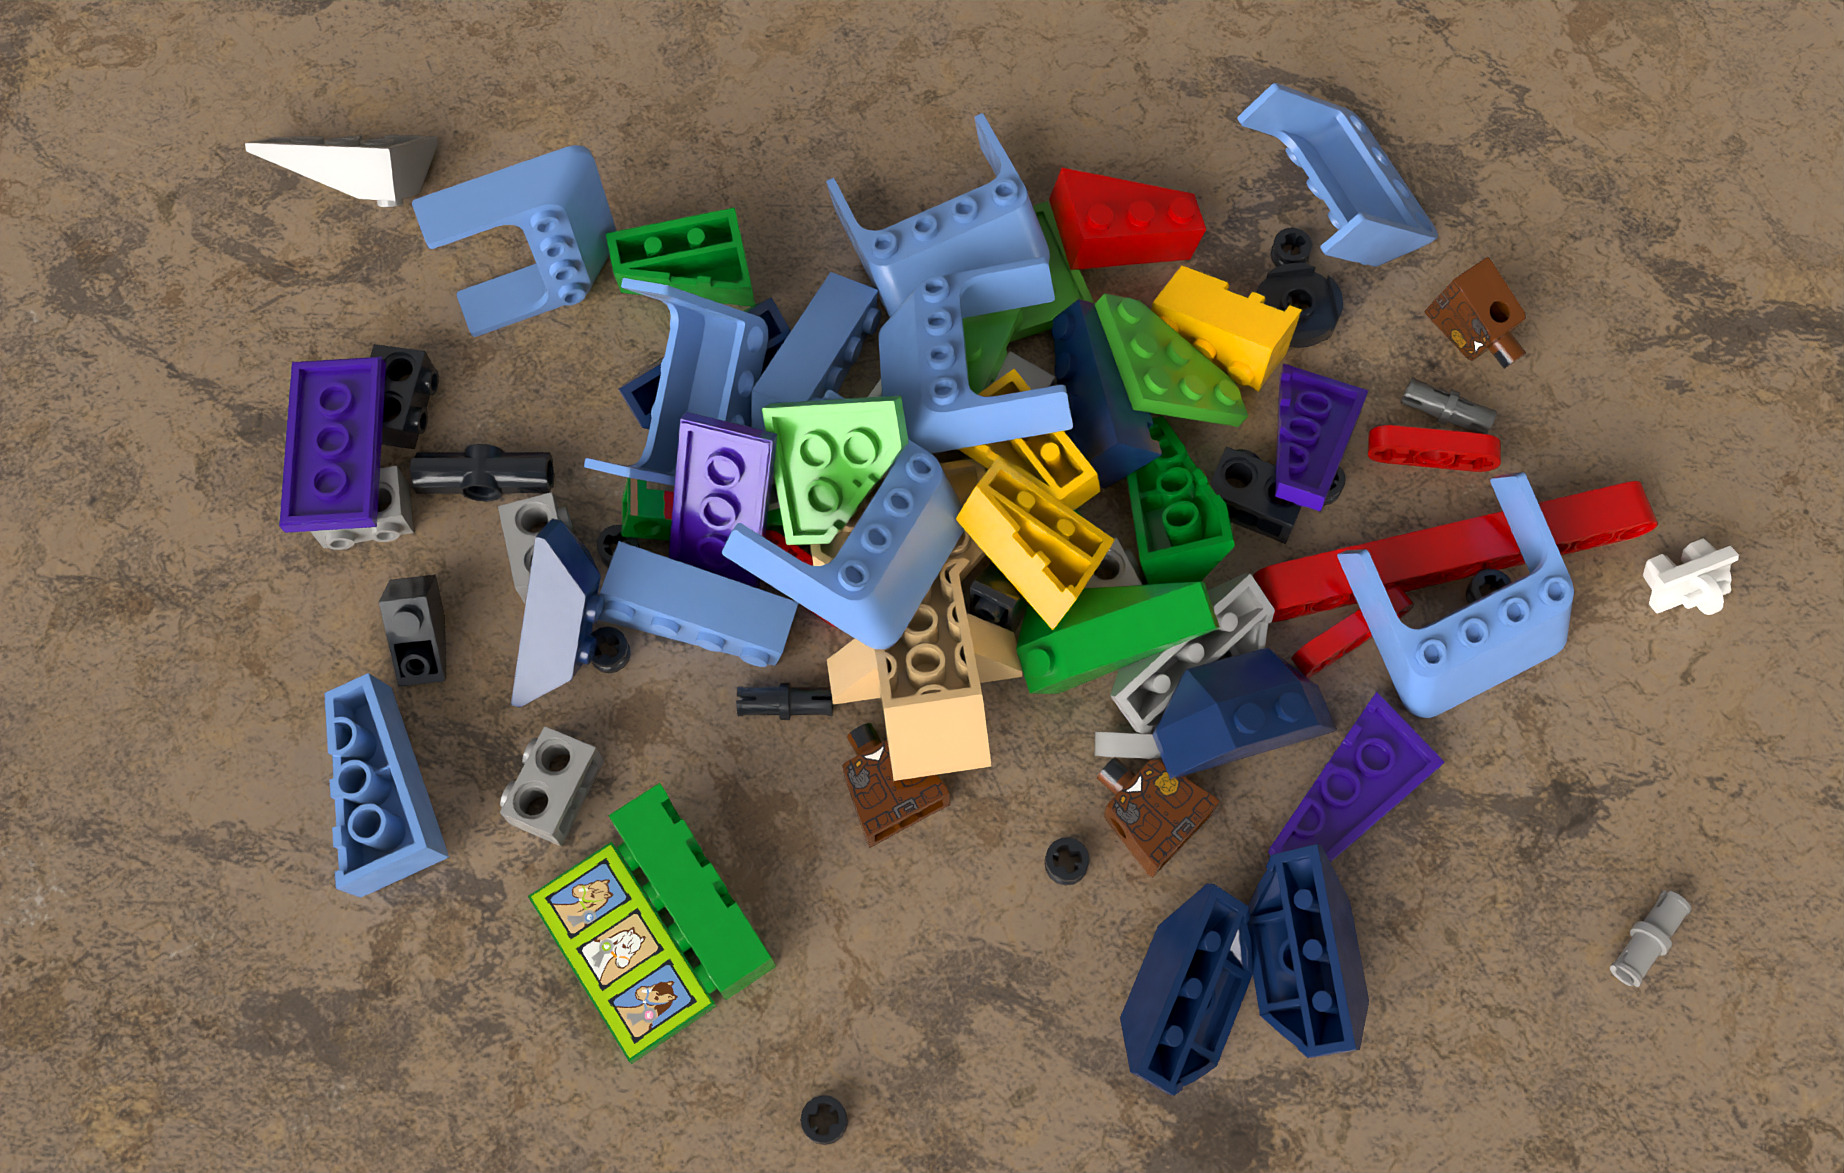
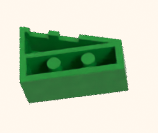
(687, 253)

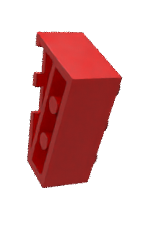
(1123, 221)

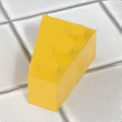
(1227, 328)
(1033, 540)

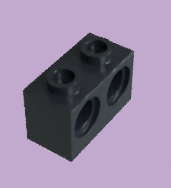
(406, 396)
(1251, 505)

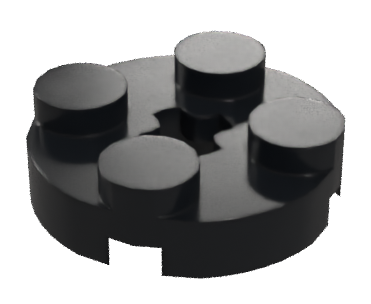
(1310, 288)

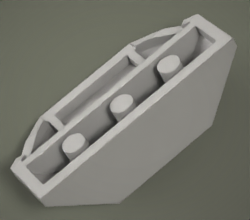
(1147, 685)

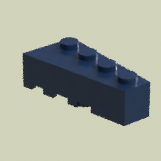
(1103, 419)

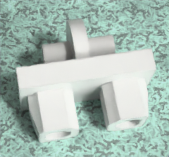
(1697, 582)

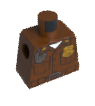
(1480, 314)
(879, 801)
(1153, 812)

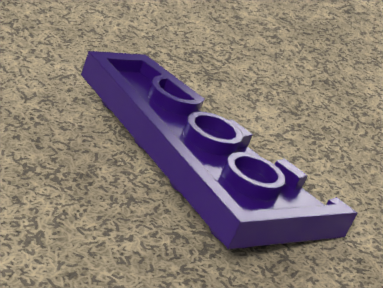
(1312, 433)
(1361, 782)

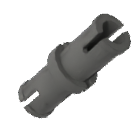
(1448, 406)

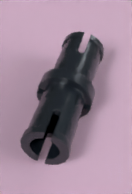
(784, 701)

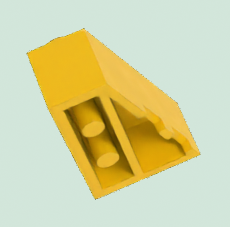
(1044, 459)

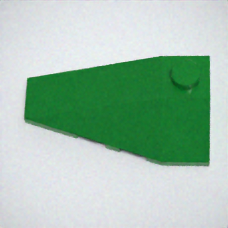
(1177, 514)
(1110, 631)

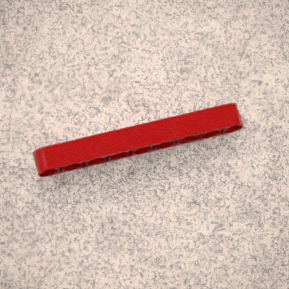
(1457, 550)

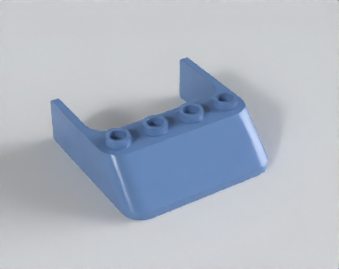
(1348, 171)
(564, 219)
(960, 235)
(927, 360)
(706, 370)
(884, 562)
(1485, 639)

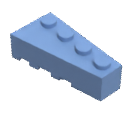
(819, 346)
(695, 606)
(378, 791)

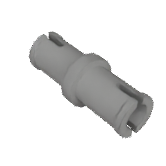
(1650, 938)

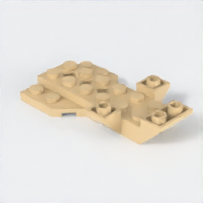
(935, 667)

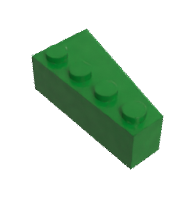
(691, 892)

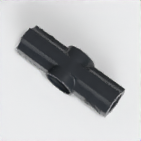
(482, 472)

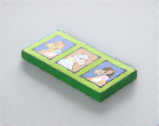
(622, 952)

